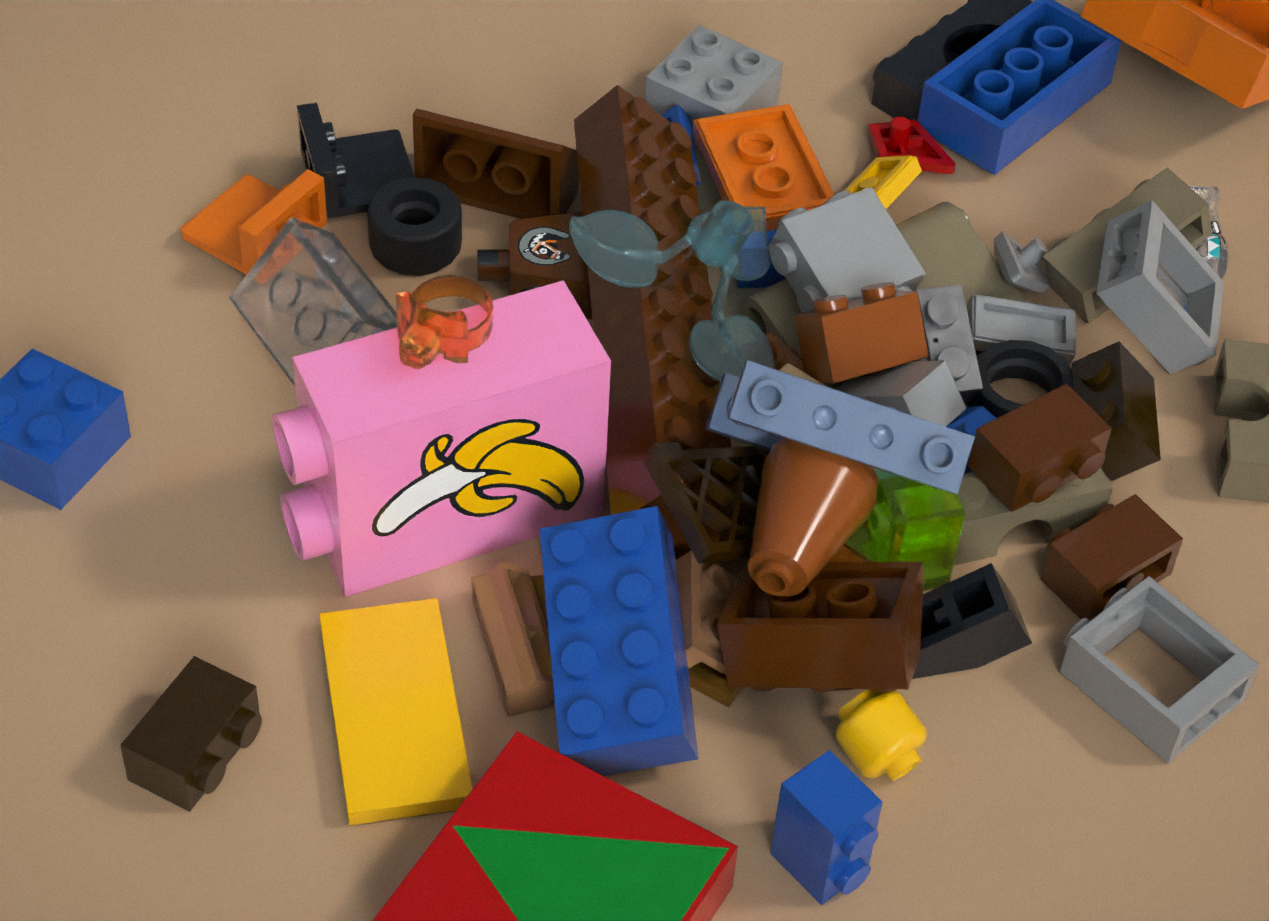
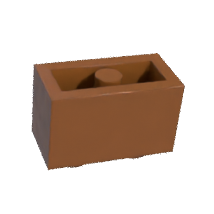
(861, 334)

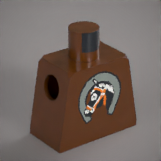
(538, 256)

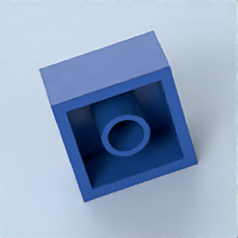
(57, 427)

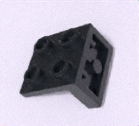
(352, 164)

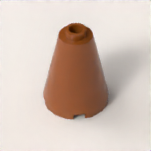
(805, 514)

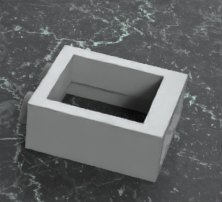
(1186, 636)

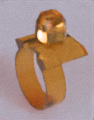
(429, 332)

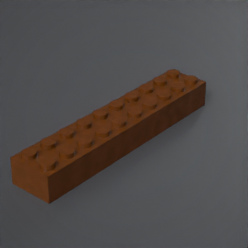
(657, 391)

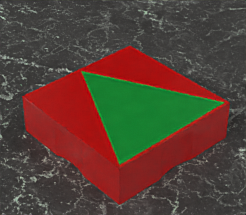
(563, 846)

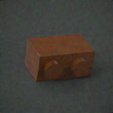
(1039, 448)
(1109, 554)

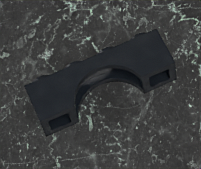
(902, 76)

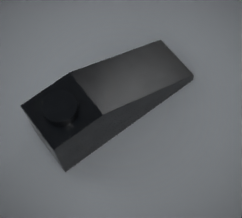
(969, 624)

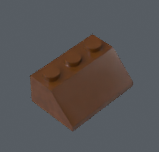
(495, 166)
(844, 631)

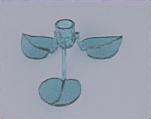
(727, 237)

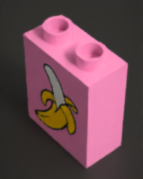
(446, 456)

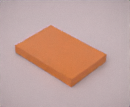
(762, 161)

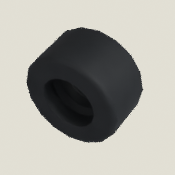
(415, 226)

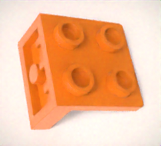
(250, 216)

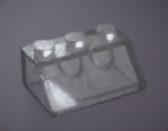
(309, 295)

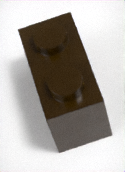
(1126, 400)
(192, 734)

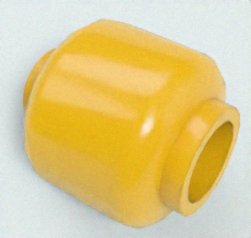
(881, 734)

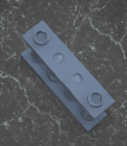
(775, 405)

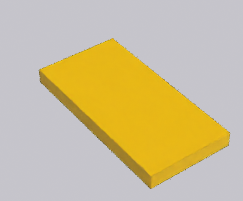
(394, 711)

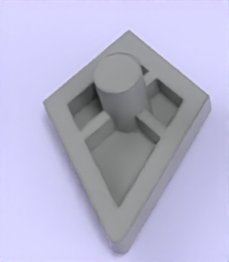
(1020, 263)

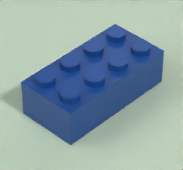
(1018, 84)
(617, 643)

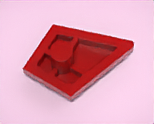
(908, 138)

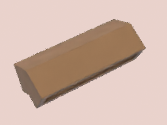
(515, 637)

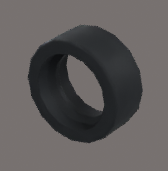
(1023, 361)

